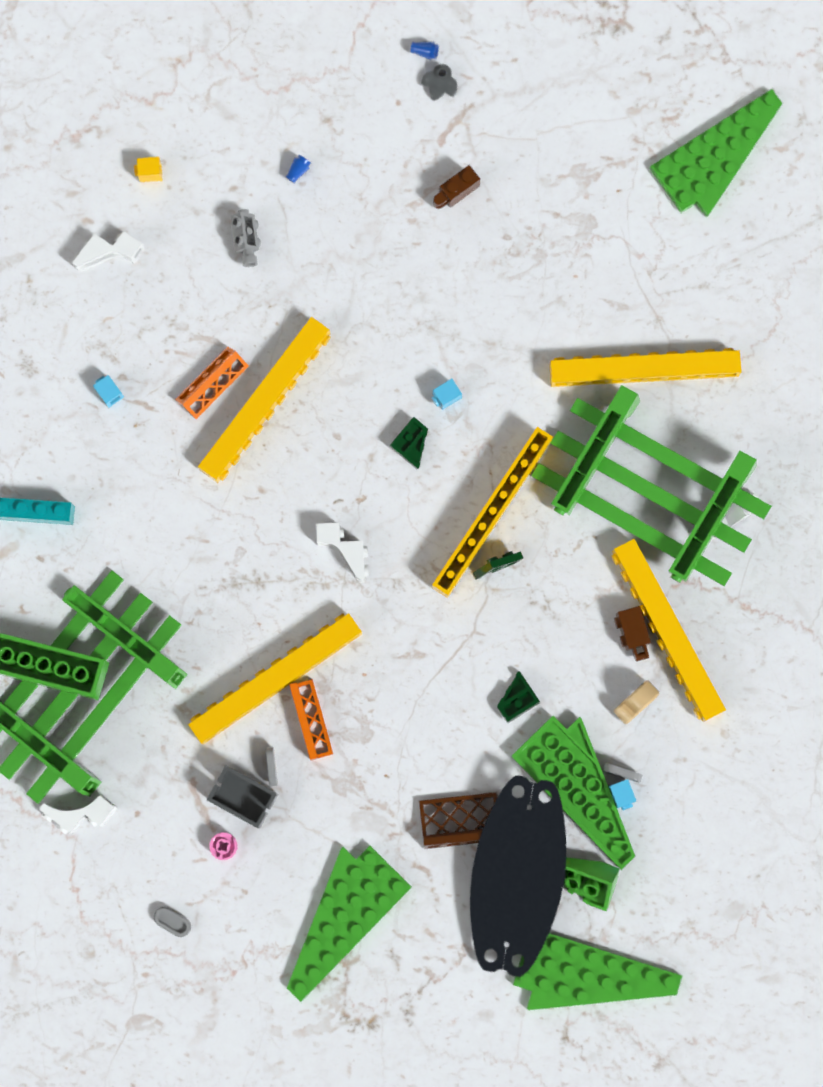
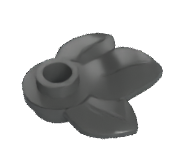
(439, 85)

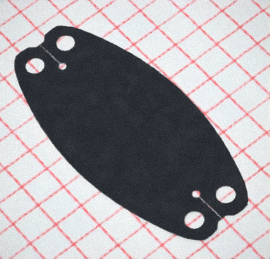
(518, 876)

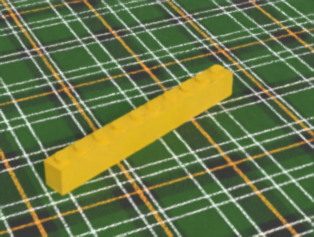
(645, 367)
(264, 400)
(492, 512)
(668, 630)
(274, 679)

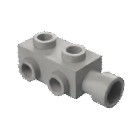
(245, 236)

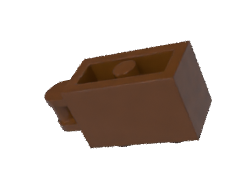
(457, 188)
(633, 631)

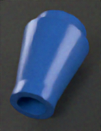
(425, 49)
(298, 168)

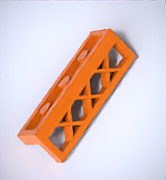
(206, 380)
(305, 726)

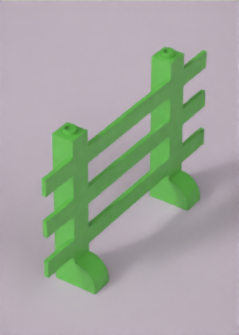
(707, 523)
(118, 632)

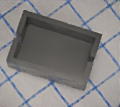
(242, 797)

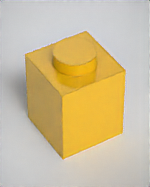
(148, 169)

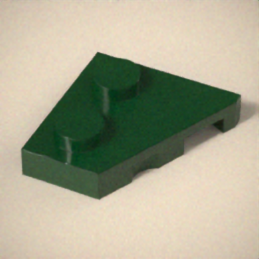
(410, 442)
(495, 564)
(517, 699)

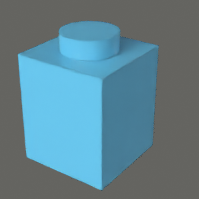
(108, 390)
(446, 394)
(622, 794)

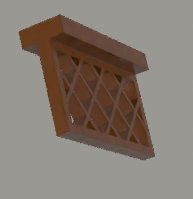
(454, 838)

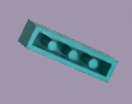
(37, 511)

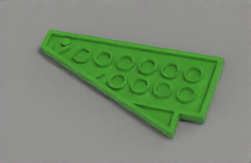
(710, 161)
(572, 765)
(351, 905)
(582, 975)

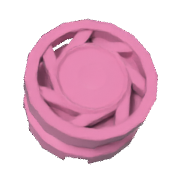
(223, 846)

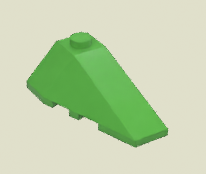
(591, 881)

